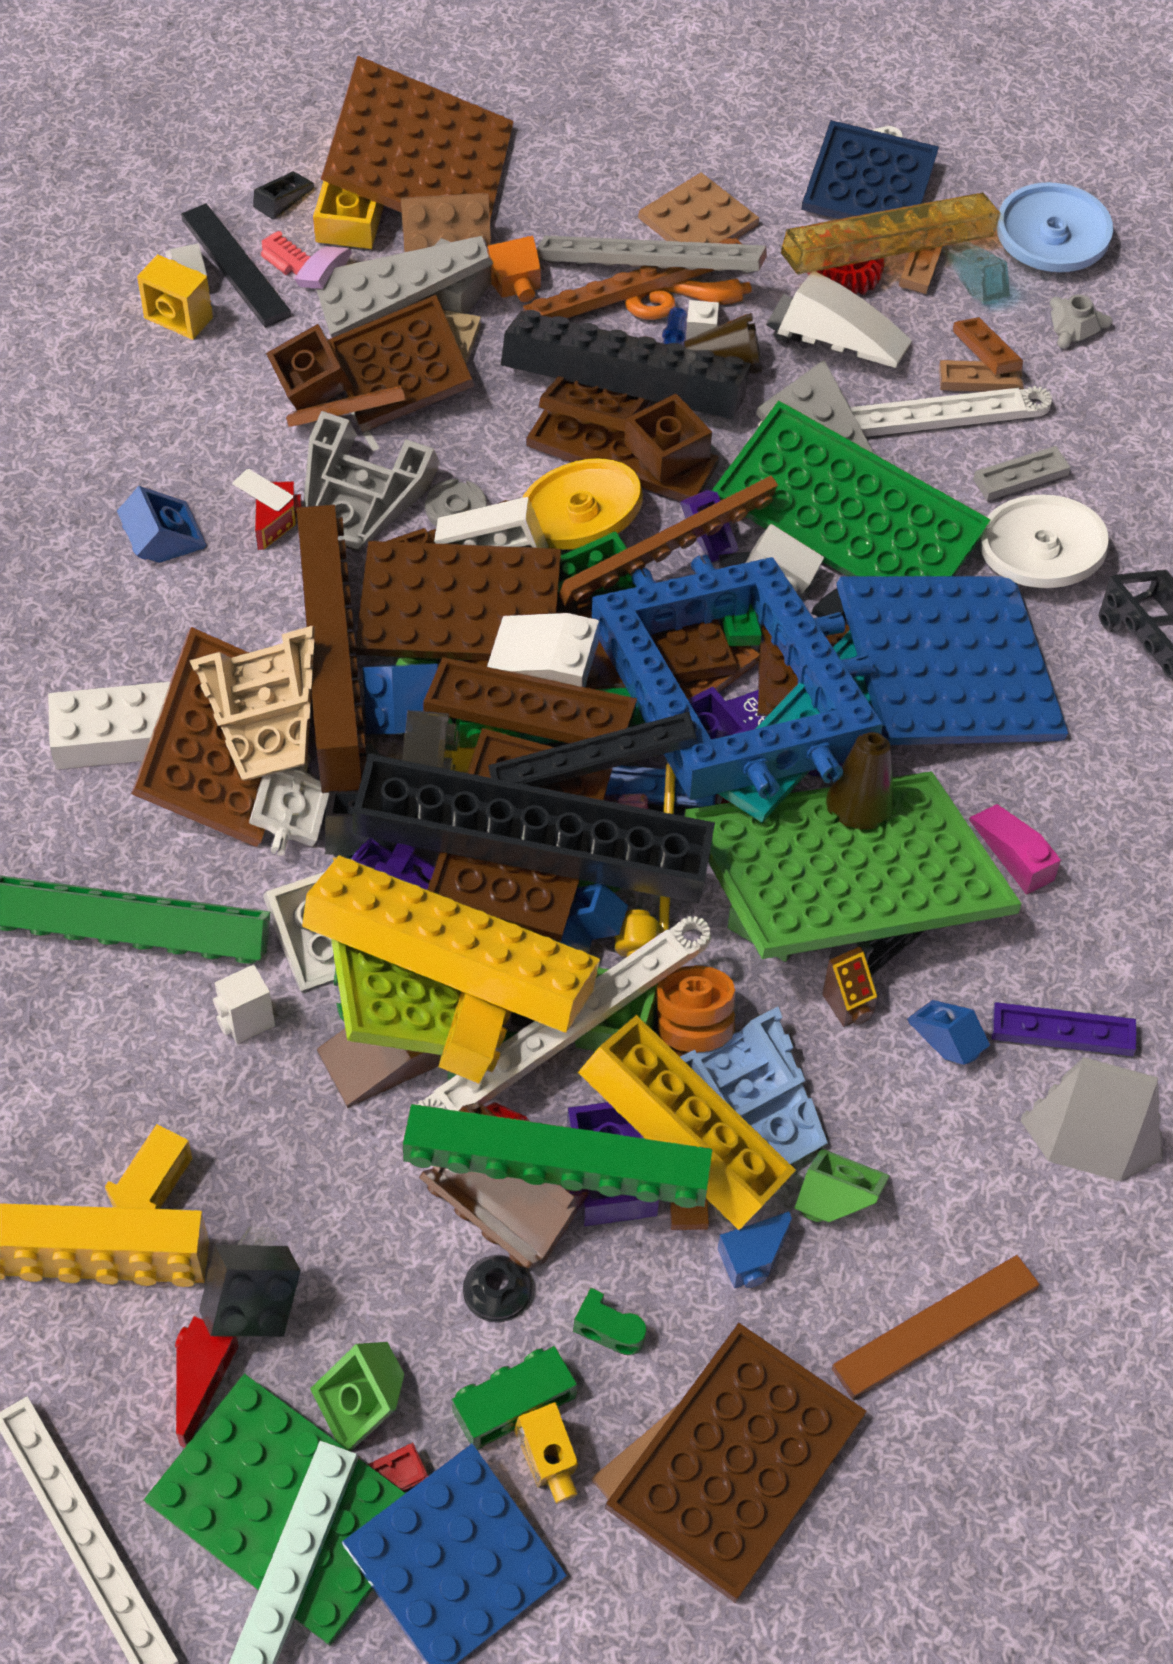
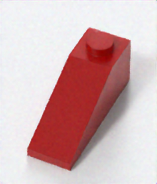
(199, 1371)

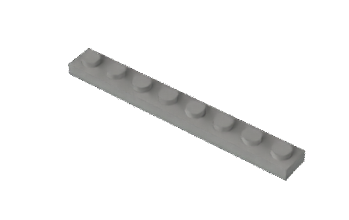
(652, 253)

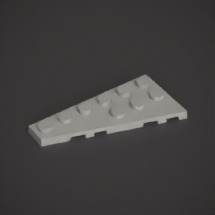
(390, 283)
(821, 400)

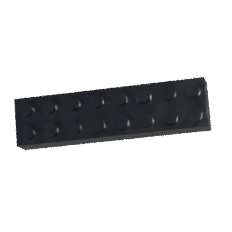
(625, 363)

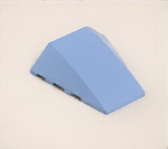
(764, 1085)

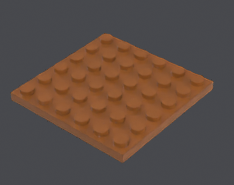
(413, 140)

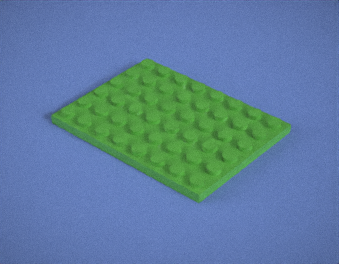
(821, 884)

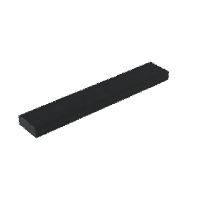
(236, 265)
(598, 752)

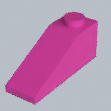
(1017, 847)

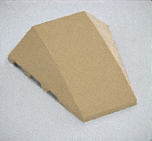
(263, 702)

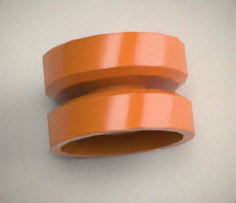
(696, 1008)

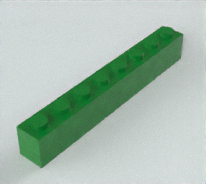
(133, 919)
(557, 1155)

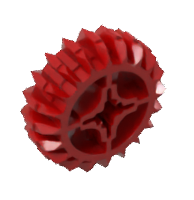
(858, 276)

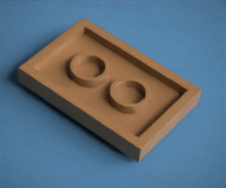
(444, 217)

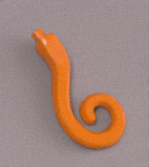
(722, 291)

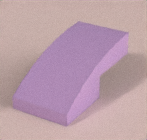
(321, 265)

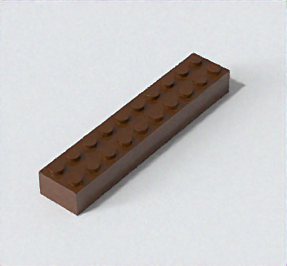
(333, 667)

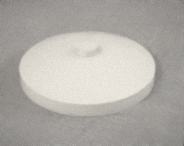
(1044, 541)

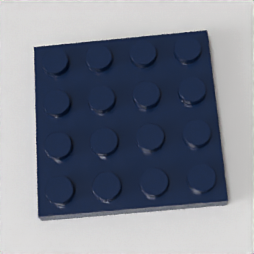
(867, 172)

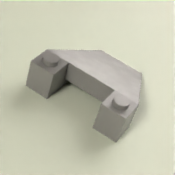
(363, 492)

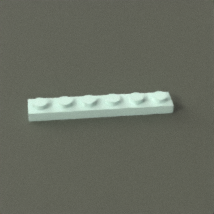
(295, 1556)

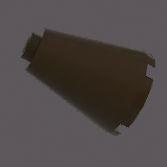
(731, 339)
(865, 789)

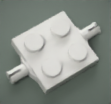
(290, 807)

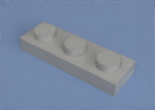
(1021, 473)

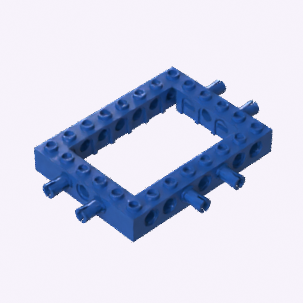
(756, 755)

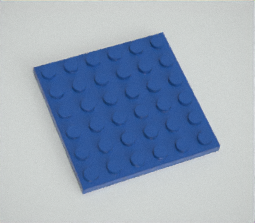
(951, 659)

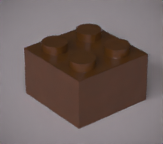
(309, 368)
(668, 437)

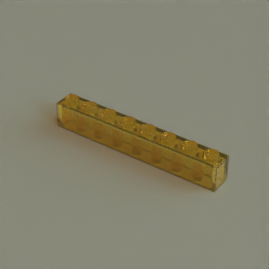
(889, 233)

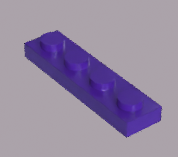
(1063, 1029)

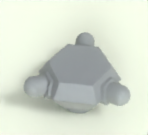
(1076, 319)

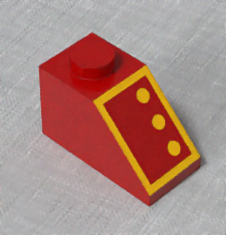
(272, 523)

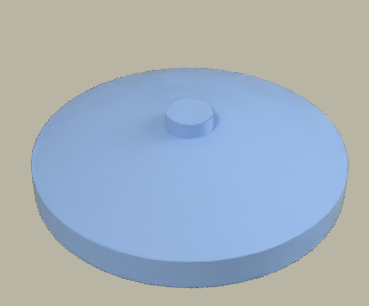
(1054, 227)

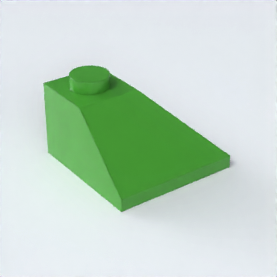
(838, 1187)
(359, 1392)

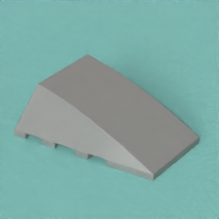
(1099, 1120)

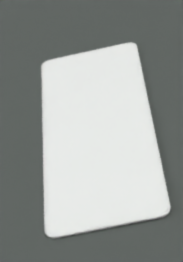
(262, 489)

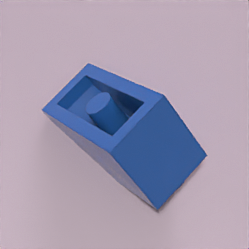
(950, 1031)
(753, 1250)

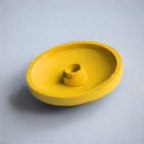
(585, 501)

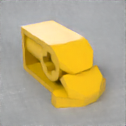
(152, 1171)

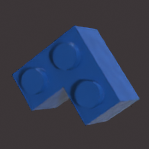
(593, 915)

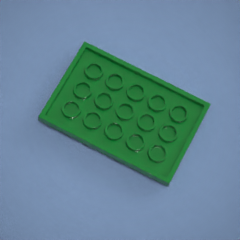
(239, 1487)

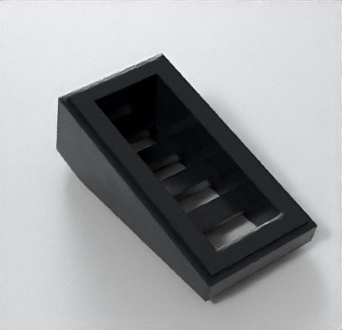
(272, 198)

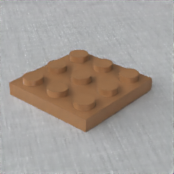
(698, 213)

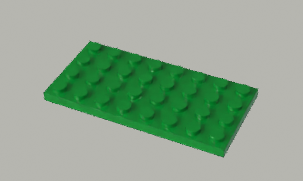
(851, 502)

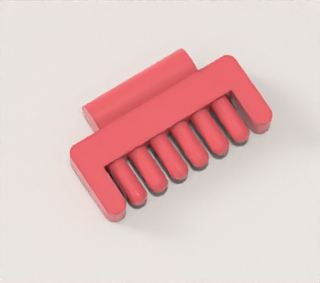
(283, 254)

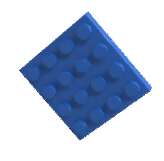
(454, 1559)

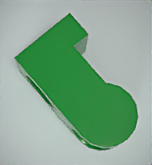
(609, 1327)

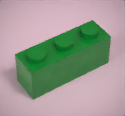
(494, 1406)

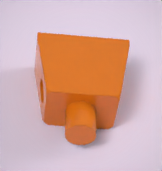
(516, 268)

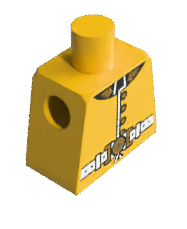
(541, 1435)

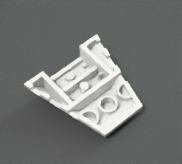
(845, 320)

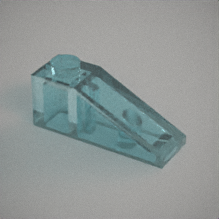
(979, 271)

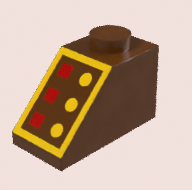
(850, 988)

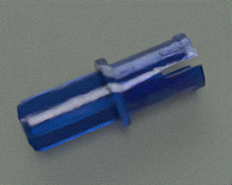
(674, 330)

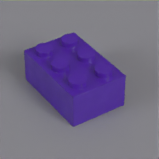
(598, 1207)

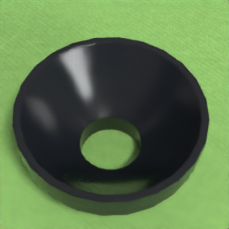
(496, 1304)

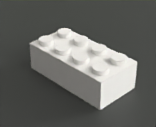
(103, 724)

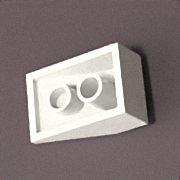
(547, 646)
(306, 951)

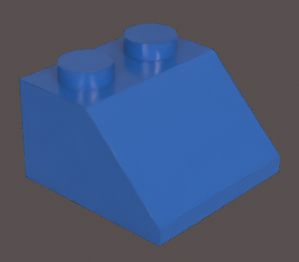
(159, 525)
(392, 692)

